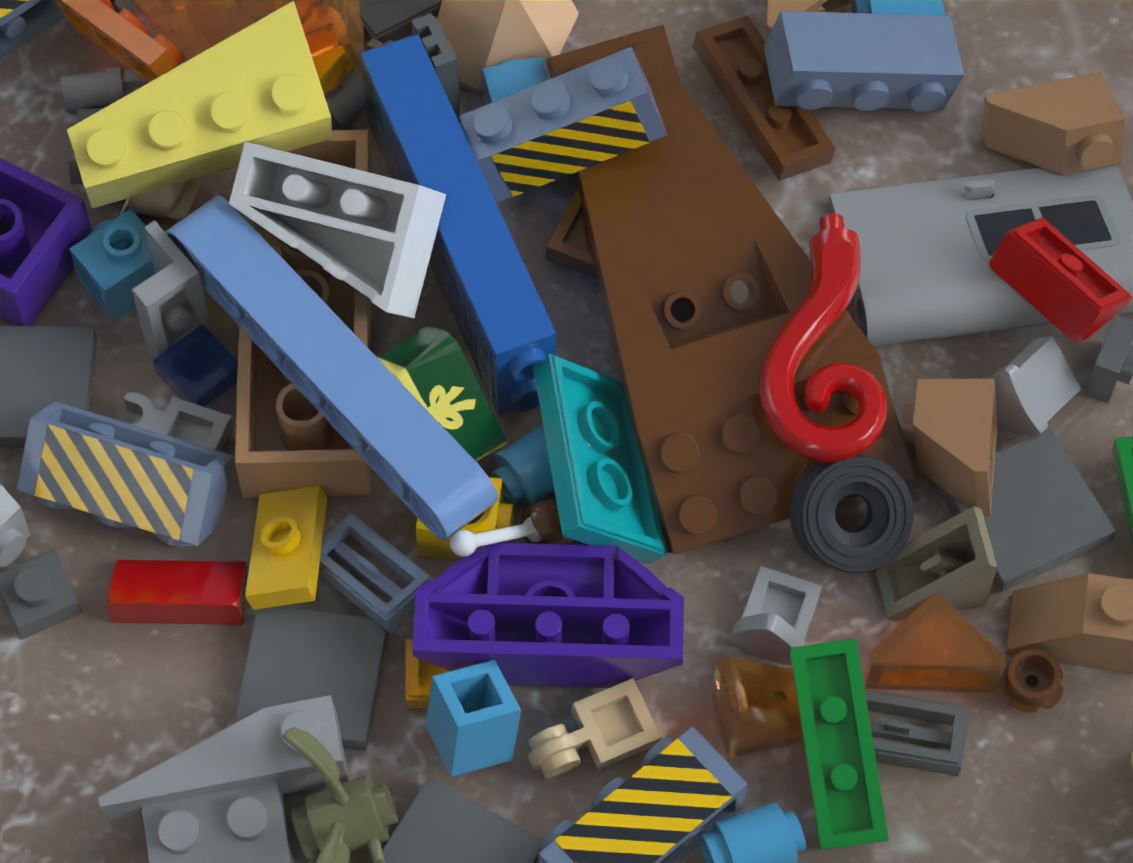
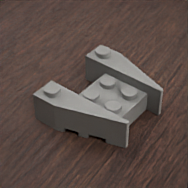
(228, 790)

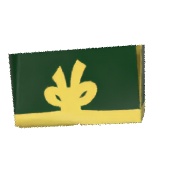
(443, 382)

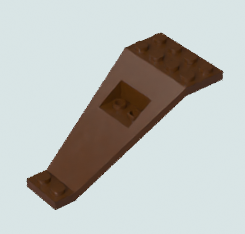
(688, 226)

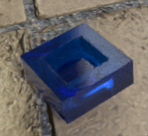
(197, 367)

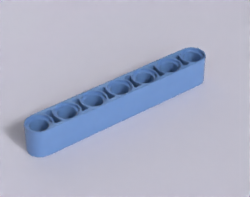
(334, 369)

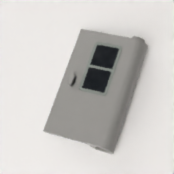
(933, 244)

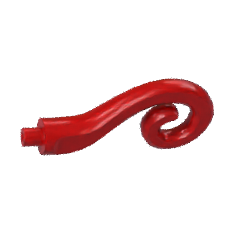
(835, 277)

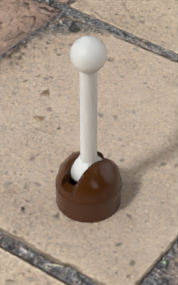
(538, 525)

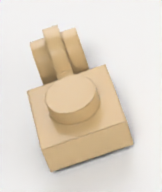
(609, 724)

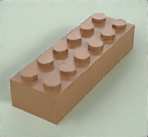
(278, 431)

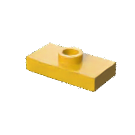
(286, 547)

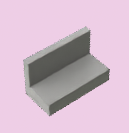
(172, 299)

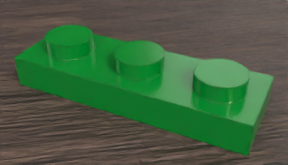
(838, 744)

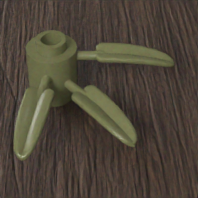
(342, 816)

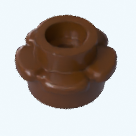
(1037, 665)

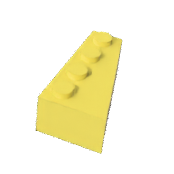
(200, 114)

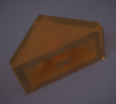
(935, 653)
(755, 706)

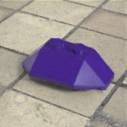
(550, 616)

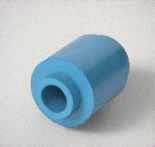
(525, 469)
(754, 837)

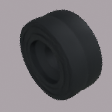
(887, 519)

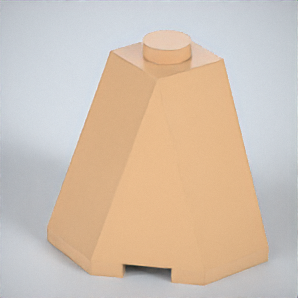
(502, 30)

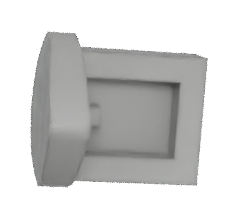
(1033, 388)
(776, 616)

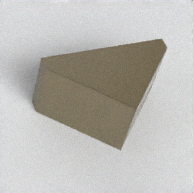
(947, 560)

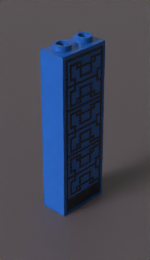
(472, 246)

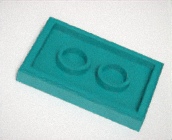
(596, 460)

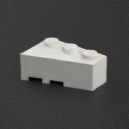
(348, 220)

